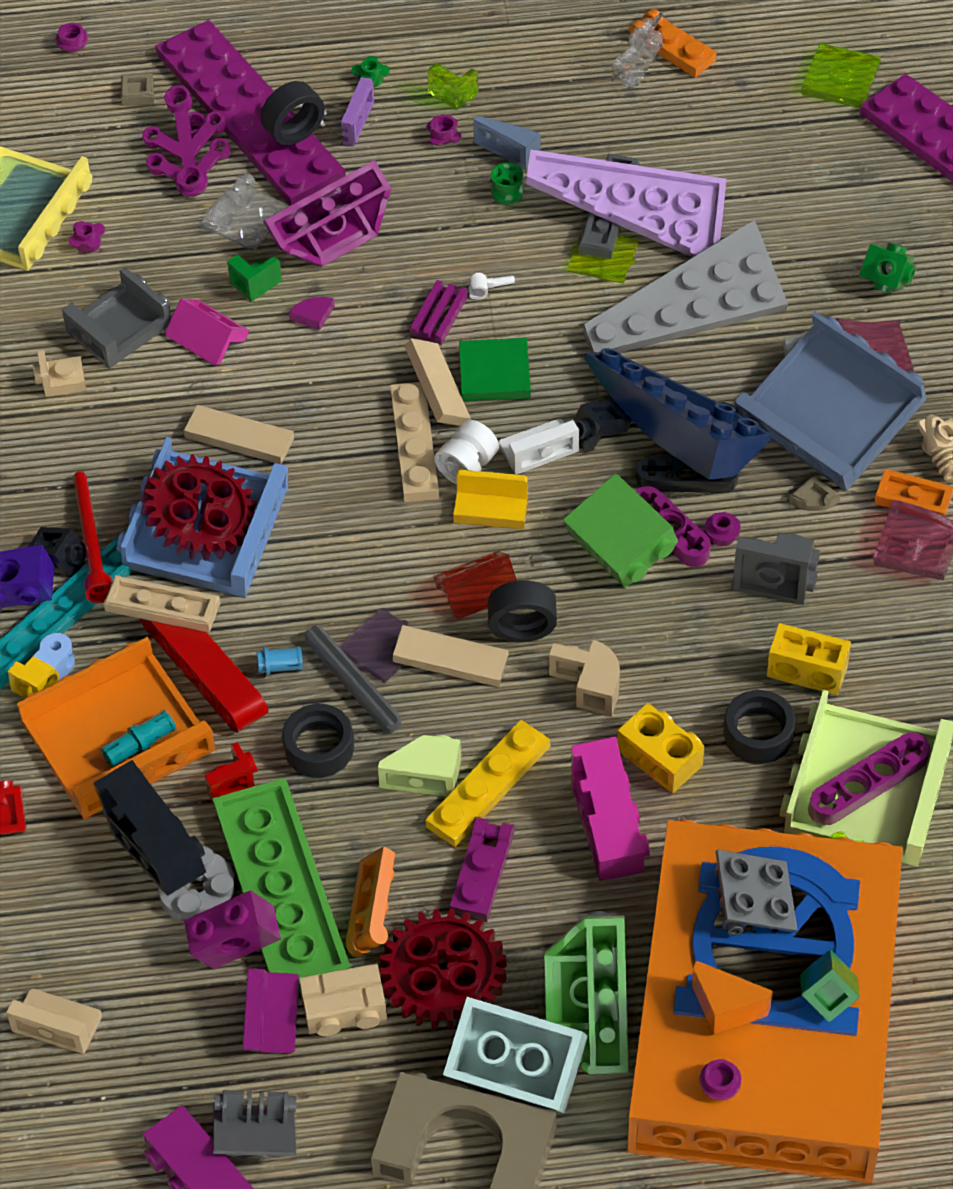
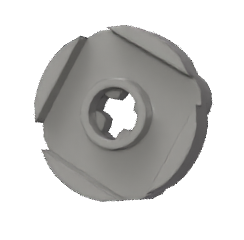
(218, 888)

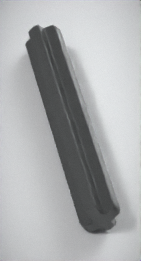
(353, 679)

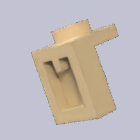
(59, 375)

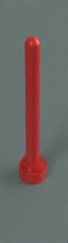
(97, 582)

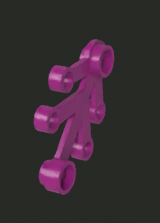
(187, 146)

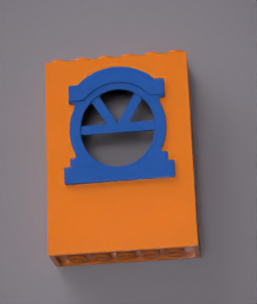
(806, 1082)

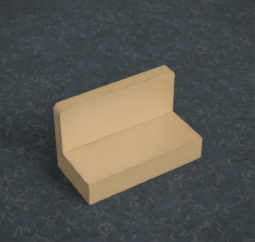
(54, 1020)

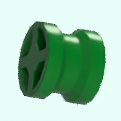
(507, 183)

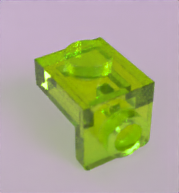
(451, 88)

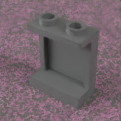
(119, 319)

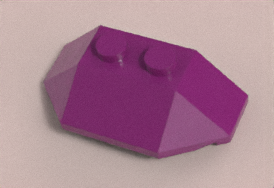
(333, 217)

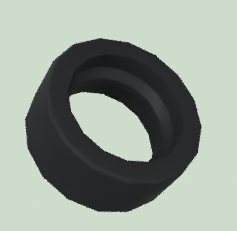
(282, 102)
(522, 595)
(318, 716)
(757, 750)

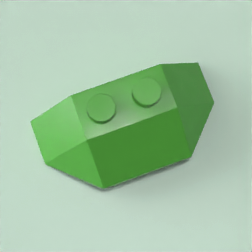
(589, 990)

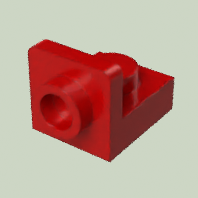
(233, 776)
(11, 809)

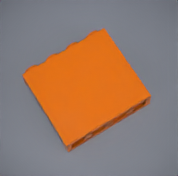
(97, 707)

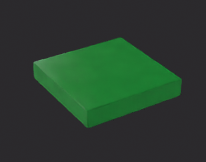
(494, 369)

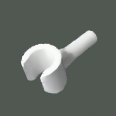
(480, 284)

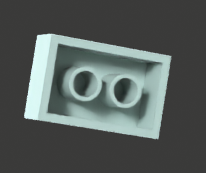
(515, 1055)

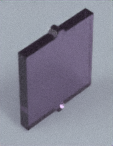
(374, 645)

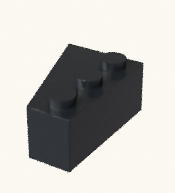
(149, 829)

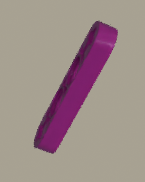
(864, 773)

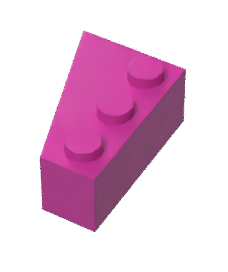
(607, 809)

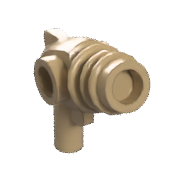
(938, 443)

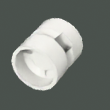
(467, 449)

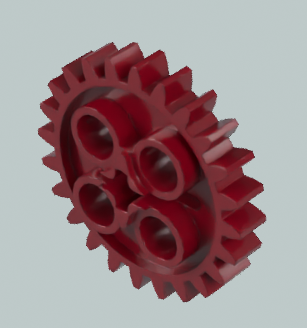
(167, 501)
(439, 938)

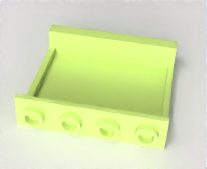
(842, 740)

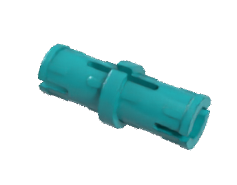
(138, 738)

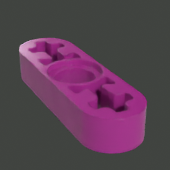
(695, 535)

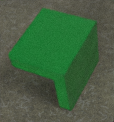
(255, 278)
(829, 985)

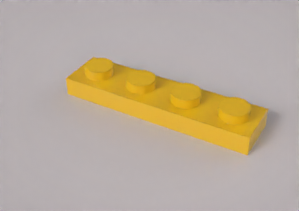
(487, 783)

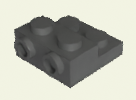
(776, 570)

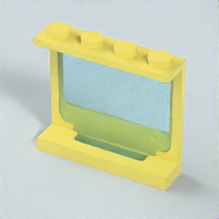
(35, 203)

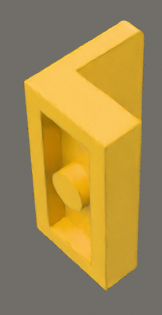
(491, 499)

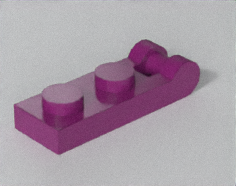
(482, 869)

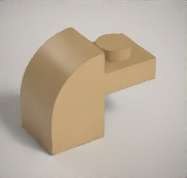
(593, 670)

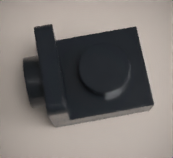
(599, 420)
(62, 547)

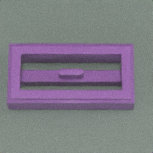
(357, 111)

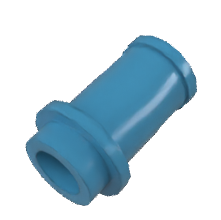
(279, 660)

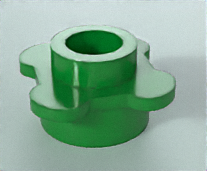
(371, 69)

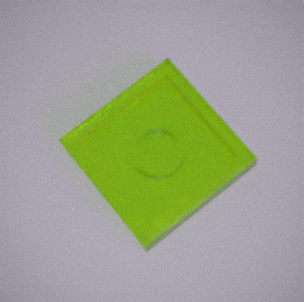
(841, 75)

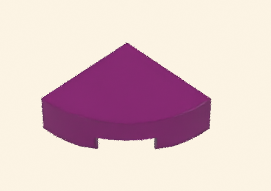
(312, 311)

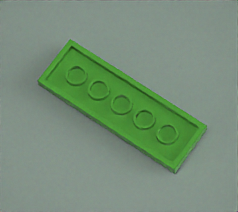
(278, 865)

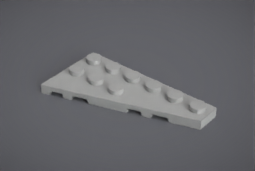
(711, 290)

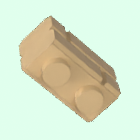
(343, 1000)

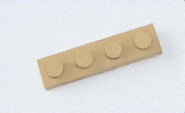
(414, 442)

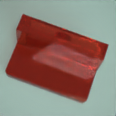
(473, 582)

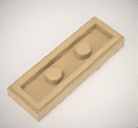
(437, 382)
(239, 434)
(162, 603)
(450, 656)

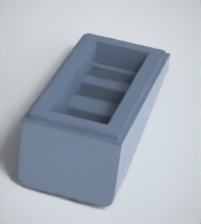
(506, 140)

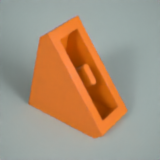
(728, 999)

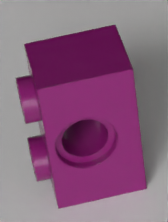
(232, 929)

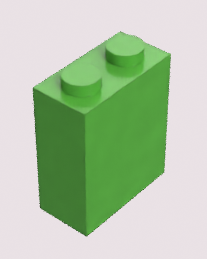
(621, 531)

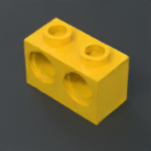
(808, 659)
(654, 752)

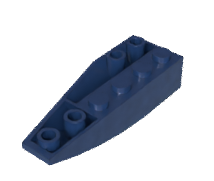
(680, 420)

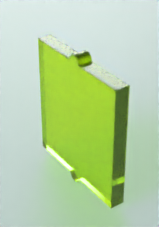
(611, 269)

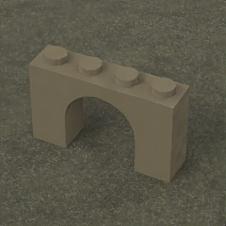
(425, 1106)

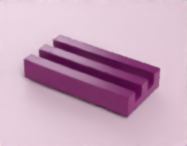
(447, 293)

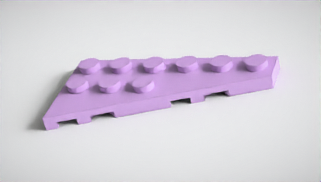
(656, 203)

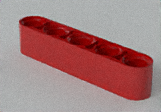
(210, 673)

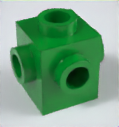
(877, 262)

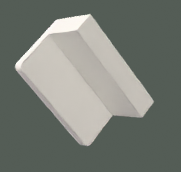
(540, 445)

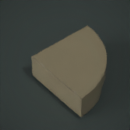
(814, 496)

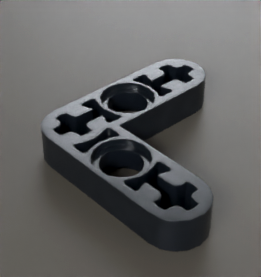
(675, 483)

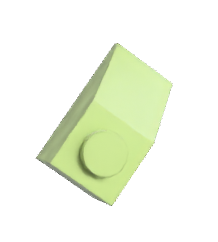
(423, 766)

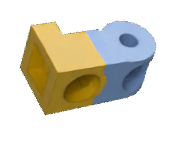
(45, 667)

